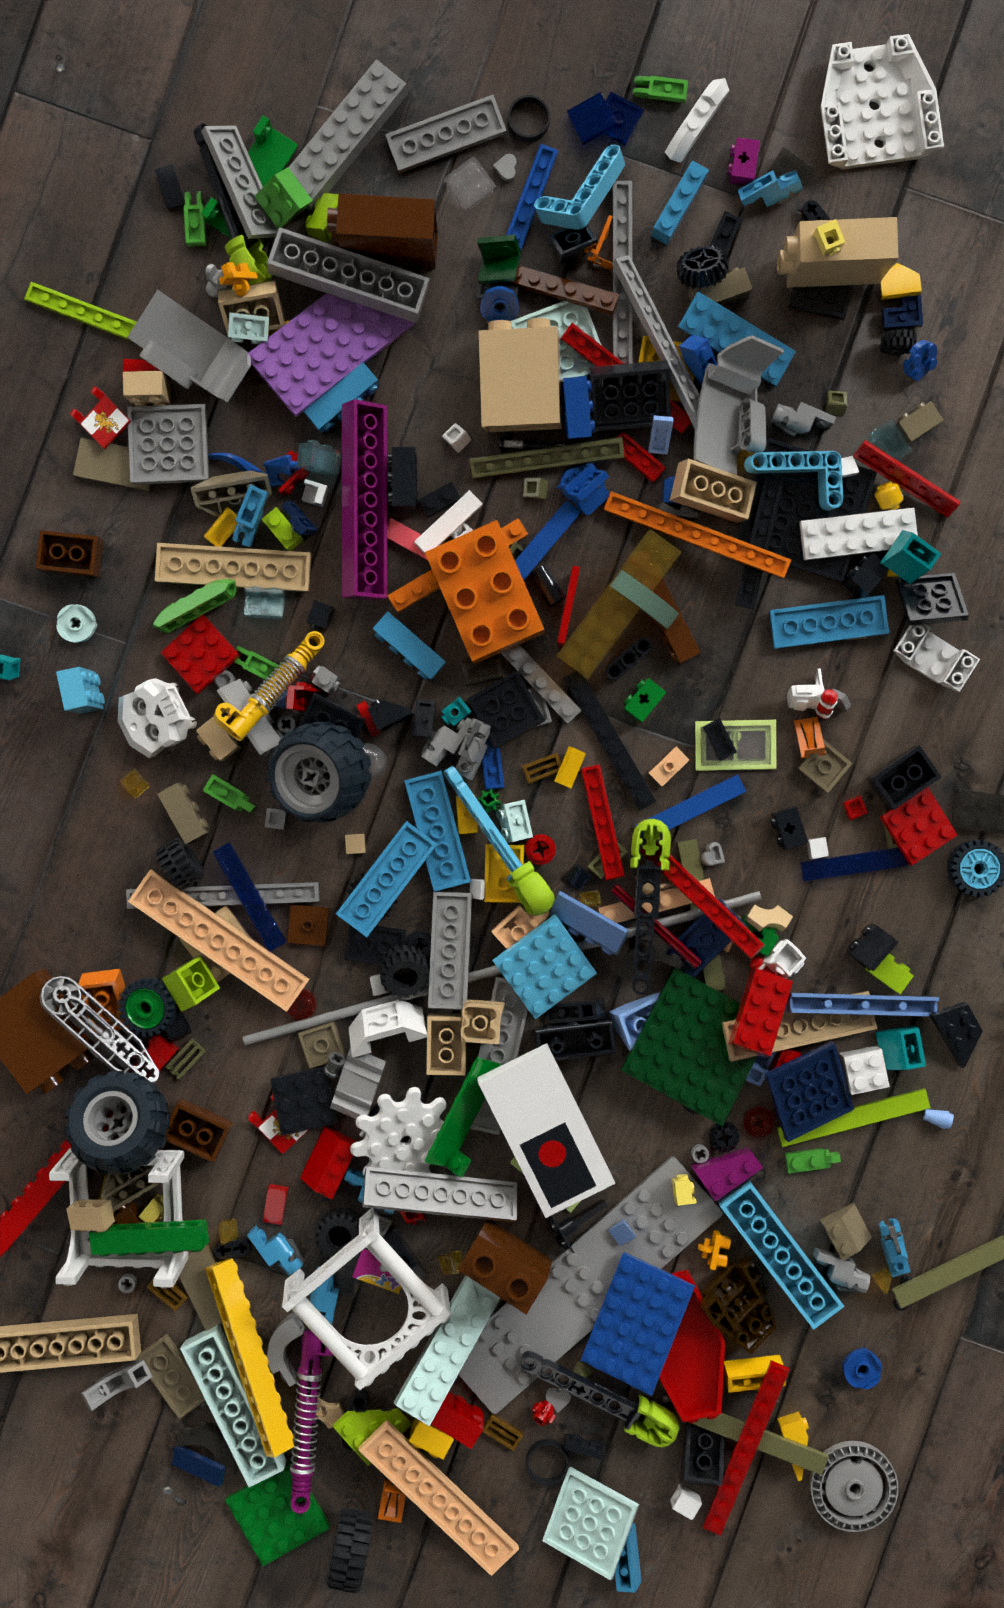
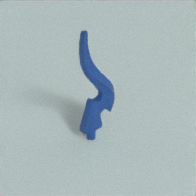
(273, 467)

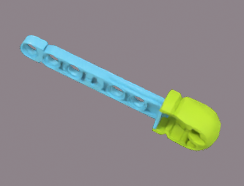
(528, 885)

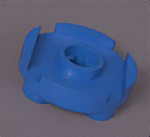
(493, 297)
(921, 360)
(859, 1379)

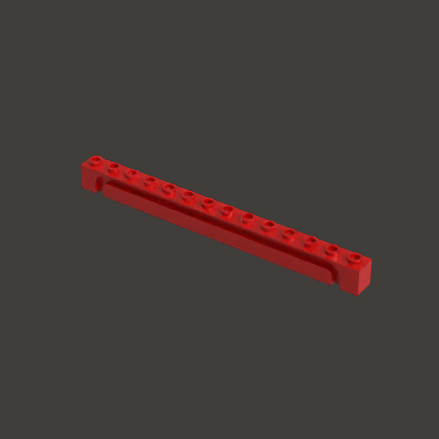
(43, 1189)

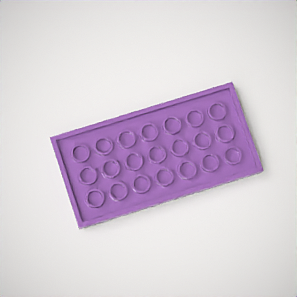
(323, 348)

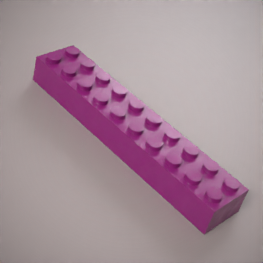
(364, 500)

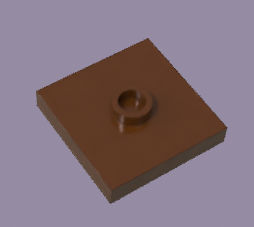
(308, 925)

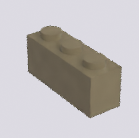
(732, 288)
(183, 812)

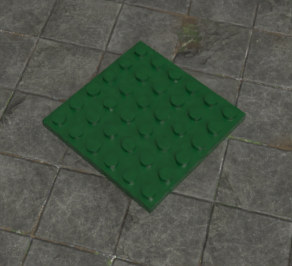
(685, 1048)

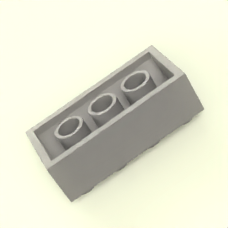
(263, 734)

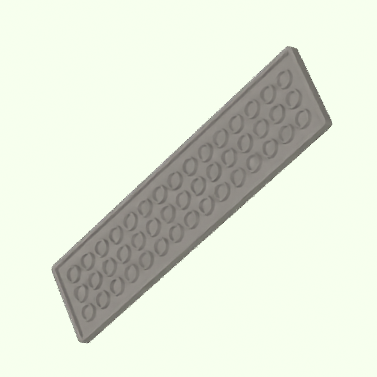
(580, 1282)

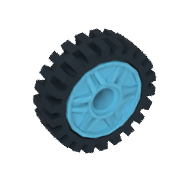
(962, 866)

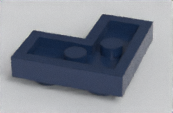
(906, 316)
(299, 521)

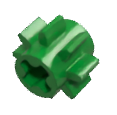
(493, 804)

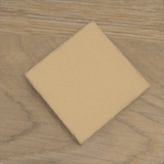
(355, 843)

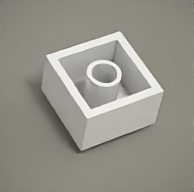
(864, 1069)

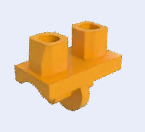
(238, 277)
(718, 1241)

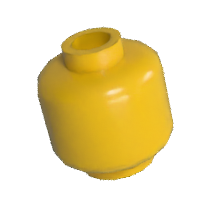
(889, 496)

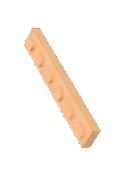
(668, 899)

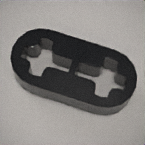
(818, 214)
(233, 1252)

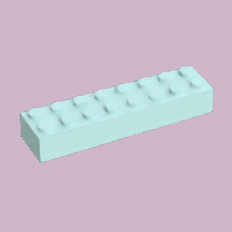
(446, 1351)
(220, 1383)

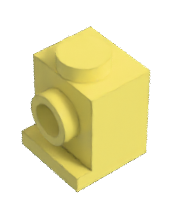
(832, 232)
(683, 1190)
(154, 1211)

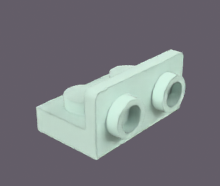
(248, 327)
(514, 821)

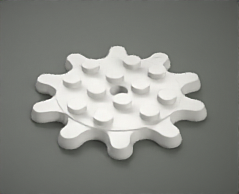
(392, 1123)

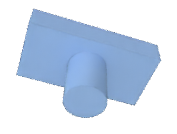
(660, 434)

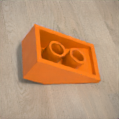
(106, 989)

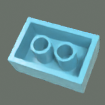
(80, 690)

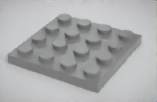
(168, 444)

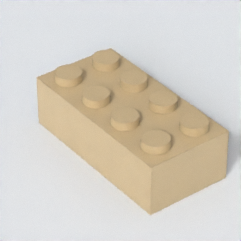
(713, 491)

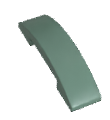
(644, 599)

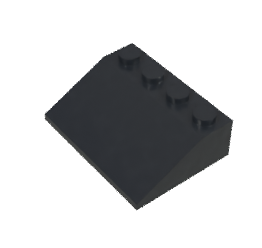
(629, 394)

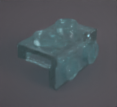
(891, 440)
(264, 602)

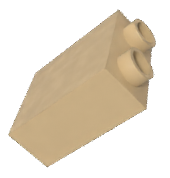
(864, 258)
(520, 376)

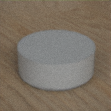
(224, 679)

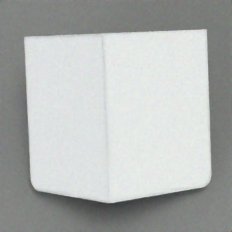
(315, 493)
(686, 1501)

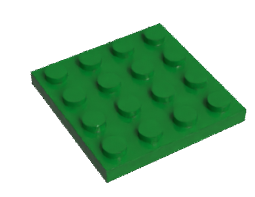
(268, 1519)

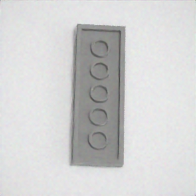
(446, 134)
(239, 179)
(450, 950)

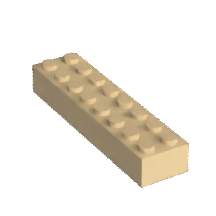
(69, 1343)

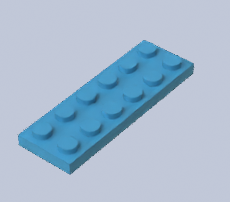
(723, 328)
(828, 622)
(436, 820)
(386, 879)

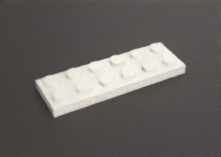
(854, 533)

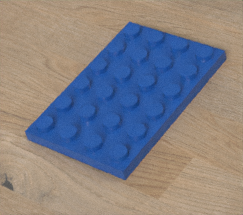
(637, 1323)

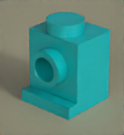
(9, 667)
(463, 710)

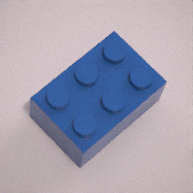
(577, 407)

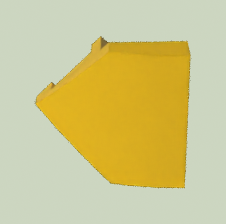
(900, 283)

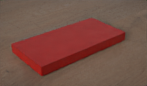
(568, 606)

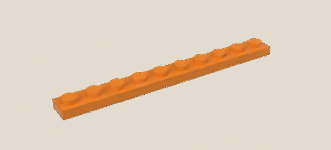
(697, 535)

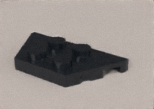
(959, 1030)

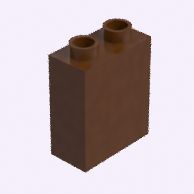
(386, 228)
(33, 1042)
(506, 1266)

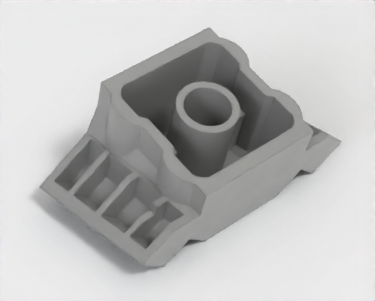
(358, 1085)

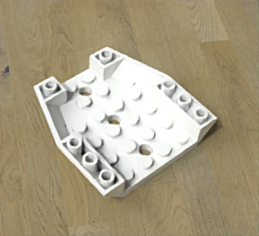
(906, 99)

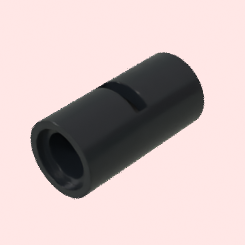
(549, 587)

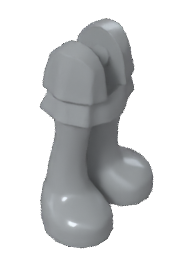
(213, 284)

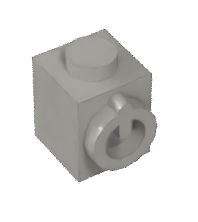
(325, 679)

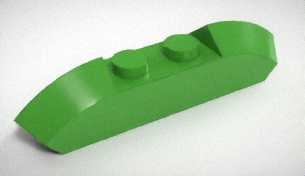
(195, 605)

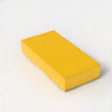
(222, 528)
(570, 767)

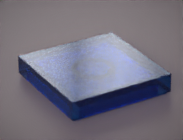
(626, 115)
(592, 118)

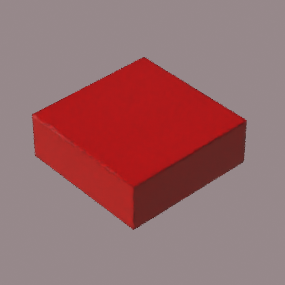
(855, 807)

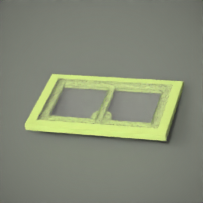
(752, 740)

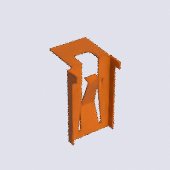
(605, 264)
(808, 728)
(391, 1510)

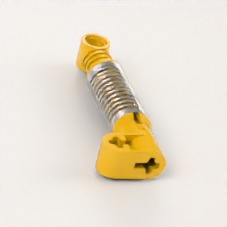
(272, 689)

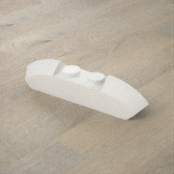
(697, 120)

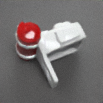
(813, 697)
(782, 960)

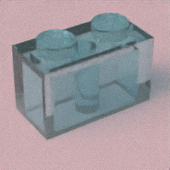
(318, 458)

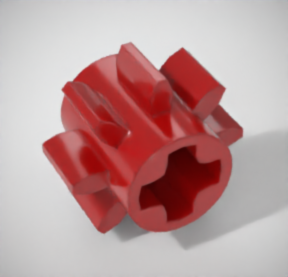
(543, 1413)

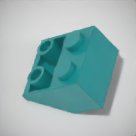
(910, 557)
(901, 1048)

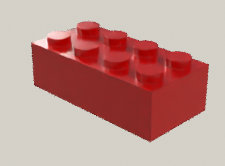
(760, 1012)
(459, 1420)

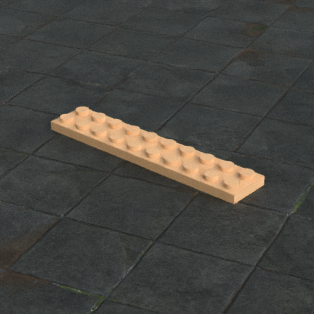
(218, 940)
(438, 1497)

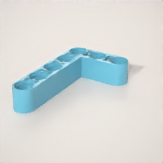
(580, 210)
(802, 464)

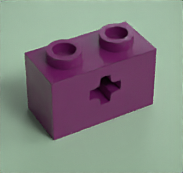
(745, 150)

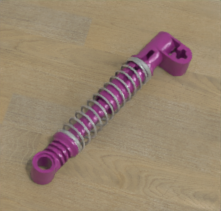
(306, 1416)

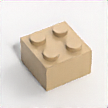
(147, 388)

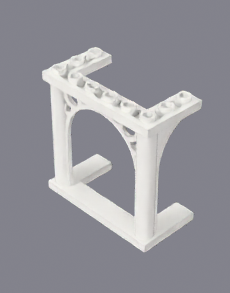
(170, 1264)
(368, 1363)

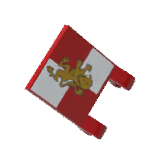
(104, 420)
(271, 1130)

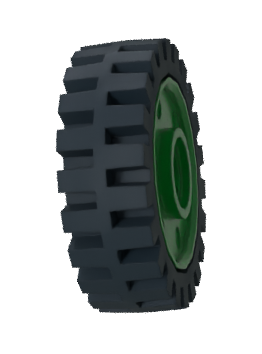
(134, 1008)

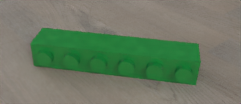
(150, 1237)

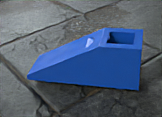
(697, 355)

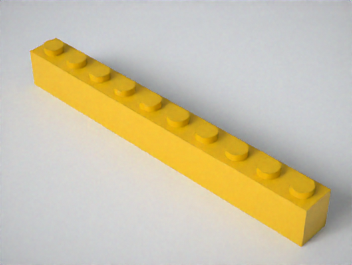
(249, 1357)

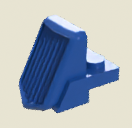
(584, 487)

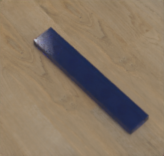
(852, 864)
(249, 896)

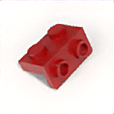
(300, 696)

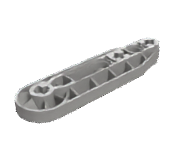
(109, 1039)

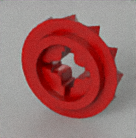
(548, 854)

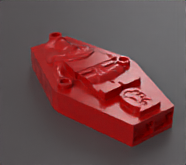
(695, 1362)

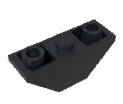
(400, 1246)

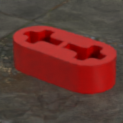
(363, 709)

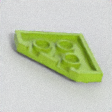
(358, 1426)

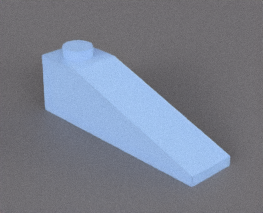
(631, 1017)

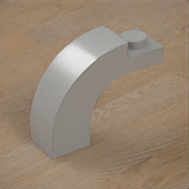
(284, 1333)
(122, 1378)

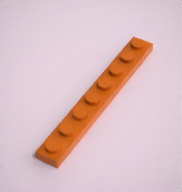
(427, 583)

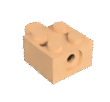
(517, 925)

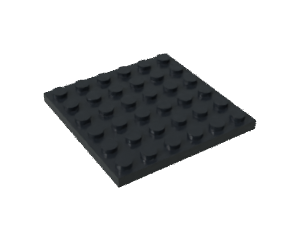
(801, 502)

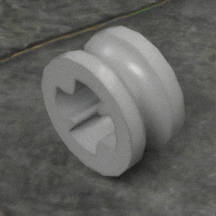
(701, 1159)
(123, 1286)

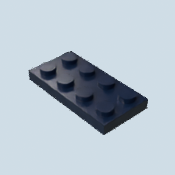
(704, 941)

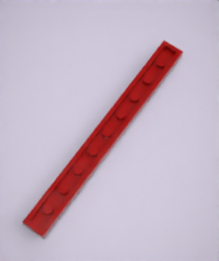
(746, 1447)

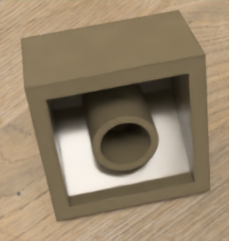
(846, 1231)

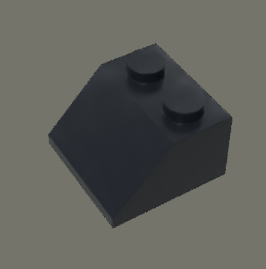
(572, 243)
(387, 714)
(872, 946)

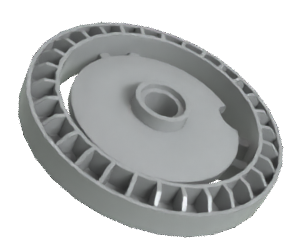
(859, 1503)

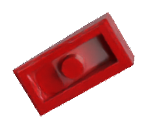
(275, 1204)

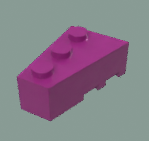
(727, 1171)

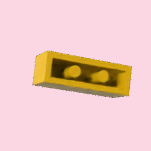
(747, 1373)

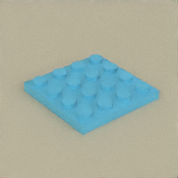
(544, 966)

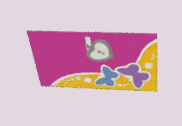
(373, 1272)

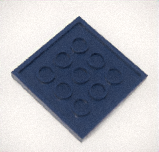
(809, 1091)

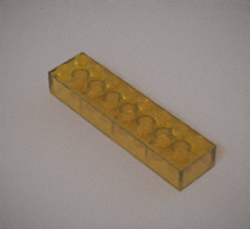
(613, 611)

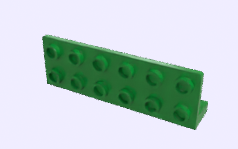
(268, 155)
(459, 1120)

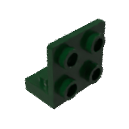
(499, 259)

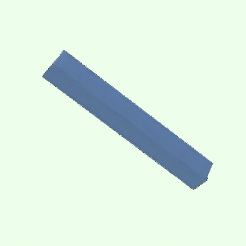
(860, 1004)

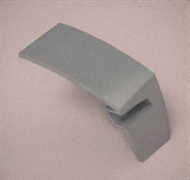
(189, 348)
(728, 405)

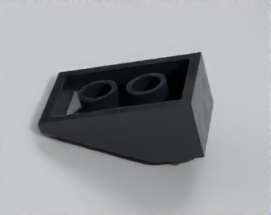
(702, 1457)

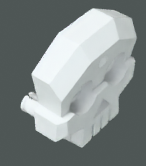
(162, 712)

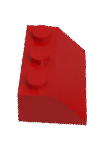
(328, 1162)

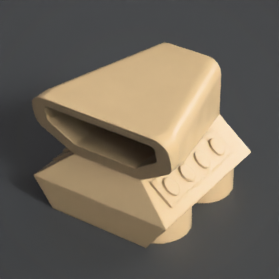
(481, 1021)

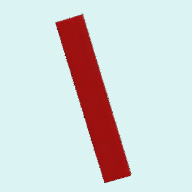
(906, 478)
(602, 822)

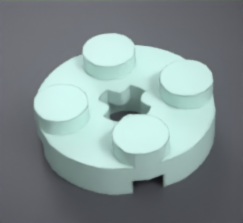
(65, 621)

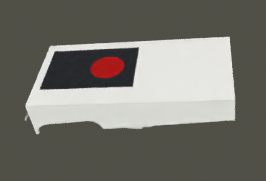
(545, 1130)

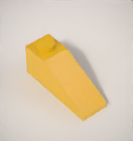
(795, 1428)

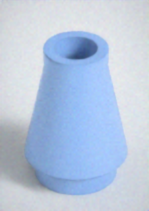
(939, 1118)

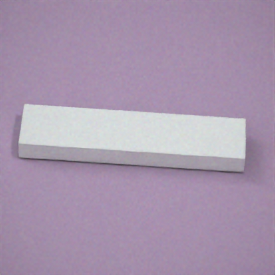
(448, 522)

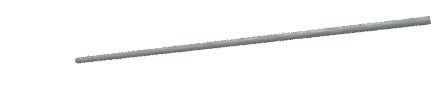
(473, 976)

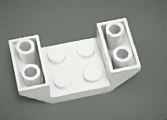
(935, 657)
(386, 1021)

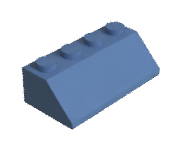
(589, 923)

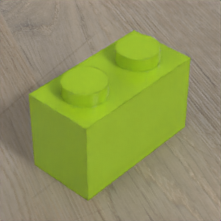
(282, 529)
(892, 974)

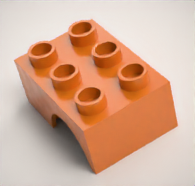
(485, 592)

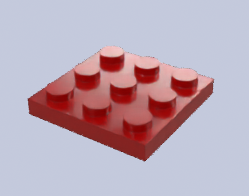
(200, 654)
(918, 826)

